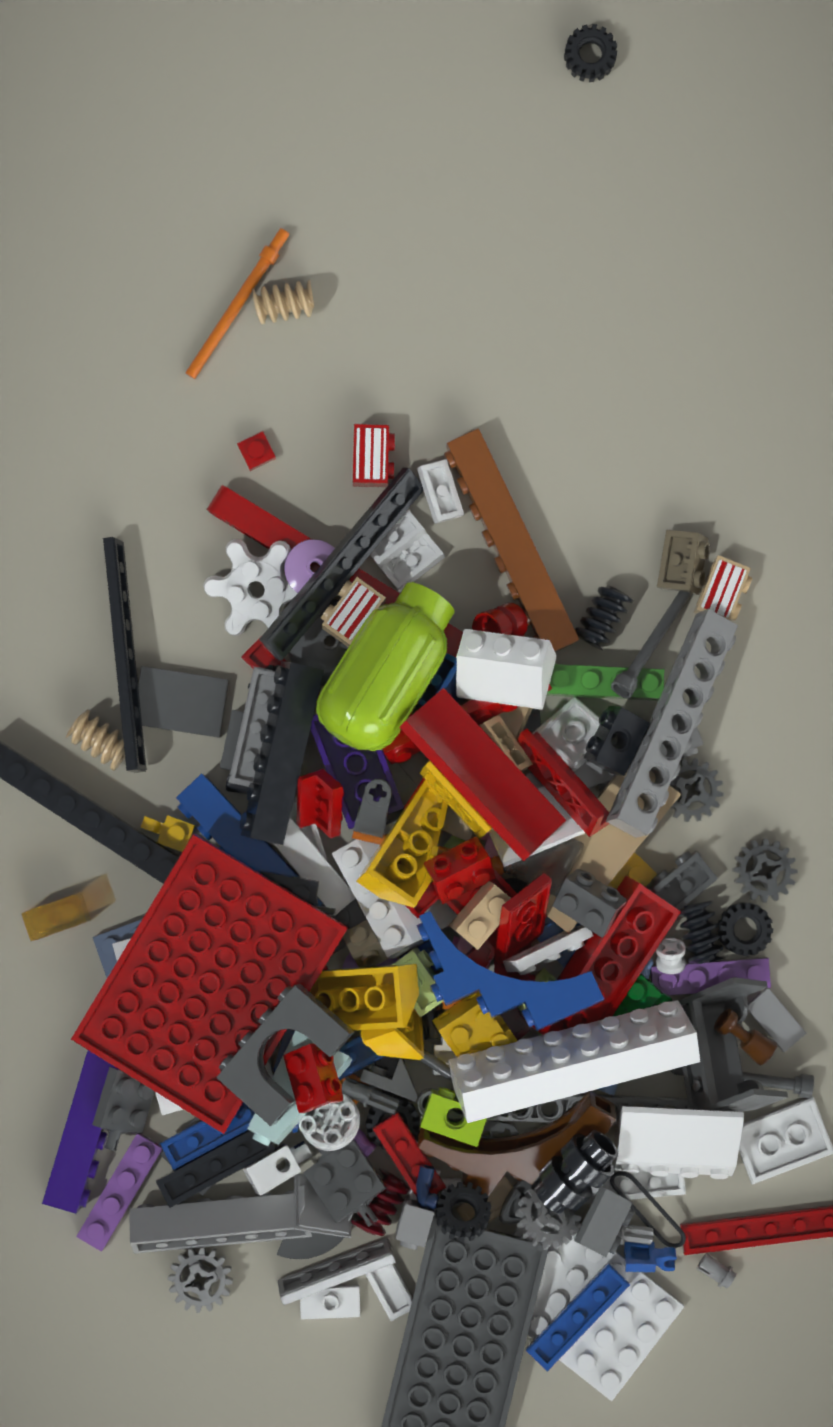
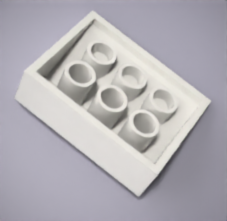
(389, 920)
(678, 1141)

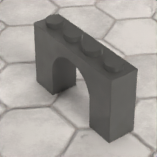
(246, 1070)

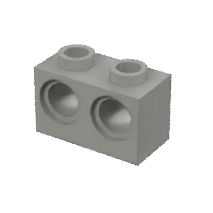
(413, 1224)

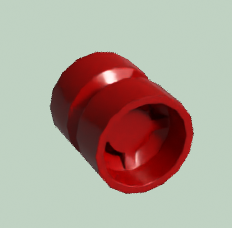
(503, 619)

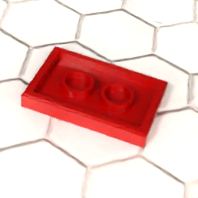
(522, 918)

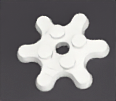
(245, 570)

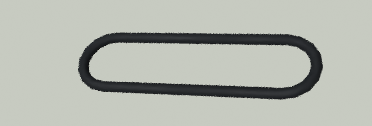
(655, 1203)

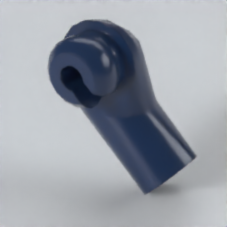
(423, 1187)

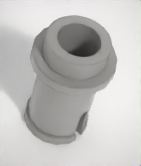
(716, 1271)

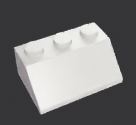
(504, 668)

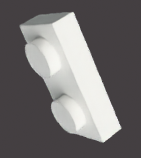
(440, 491)

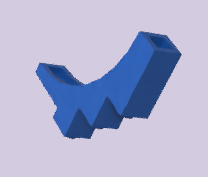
(462, 977)

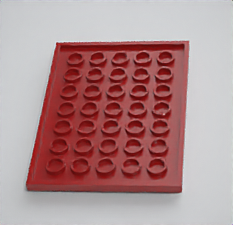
(202, 976)

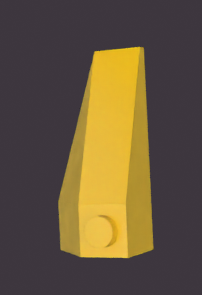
(397, 866)

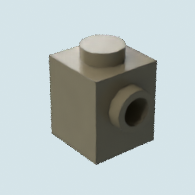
(364, 945)

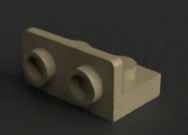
(683, 561)

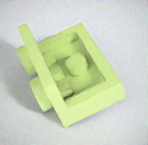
(426, 1000)

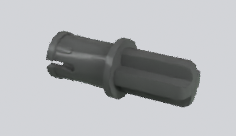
(369, 1096)

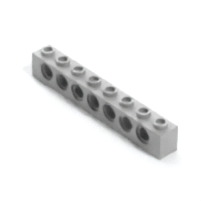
(625, 810)

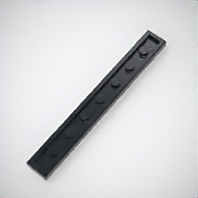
(342, 564)
(124, 655)

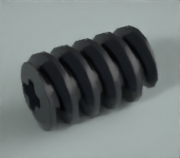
(602, 616)
(700, 933)

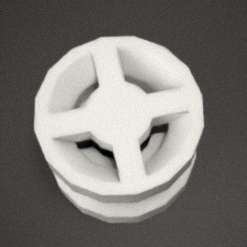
(671, 956)

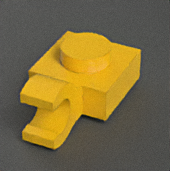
(173, 832)

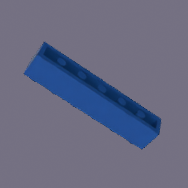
(222, 823)

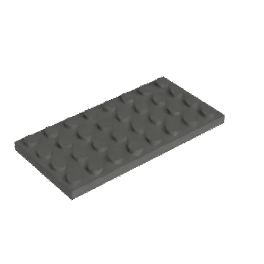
(465, 1331)

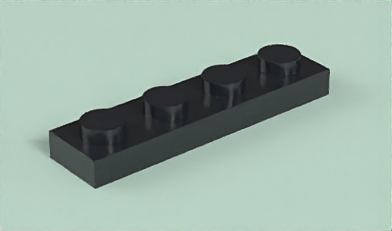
(212, 1167)

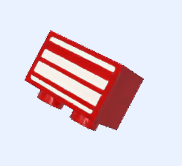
(371, 455)

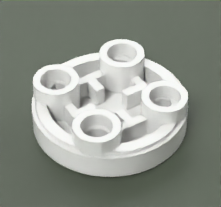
(331, 1125)

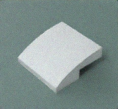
(406, 552)

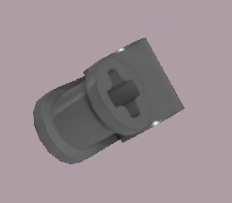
(371, 813)

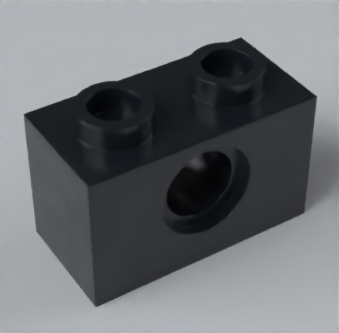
(629, 731)

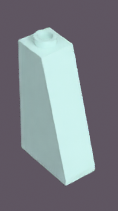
(278, 1131)

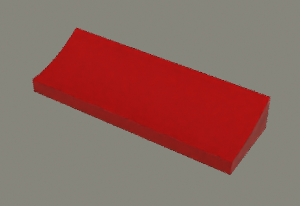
(483, 774)
(621, 953)

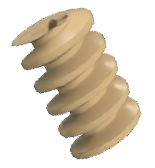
(283, 302)
(98, 739)

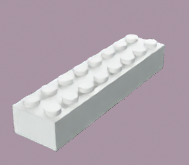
(574, 1060)

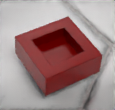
(256, 451)

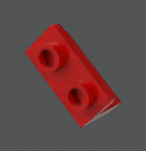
(320, 802)
(460, 870)
(312, 1078)

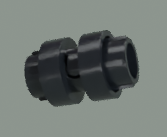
(583, 1165)

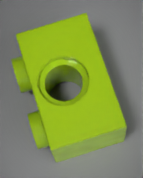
(436, 1118)

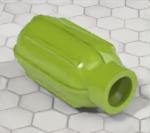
(386, 669)

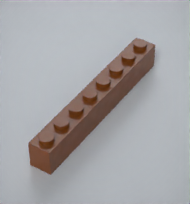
(510, 539)

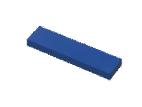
(577, 1316)

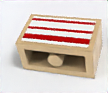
(724, 588)
(351, 611)

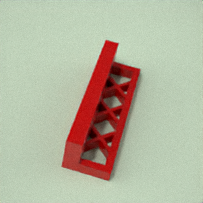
(563, 783)

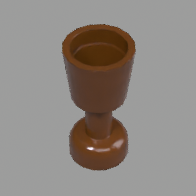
(753, 1043)

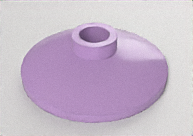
(299, 560)

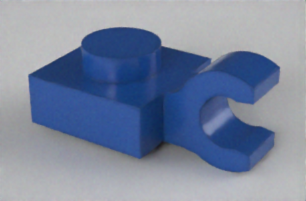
(646, 1257)

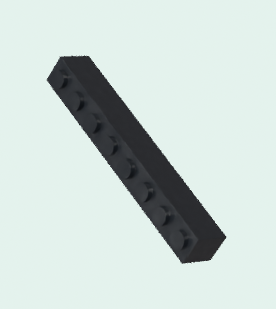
(85, 814)

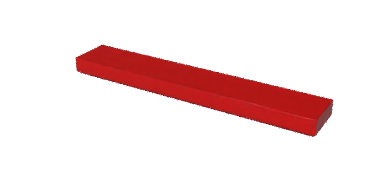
(758, 1230)

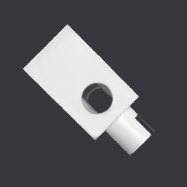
(264, 1174)

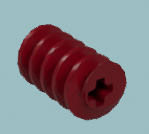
(383, 1204)

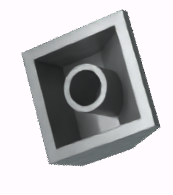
(604, 1221)

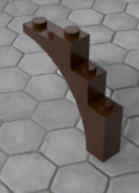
(518, 1154)

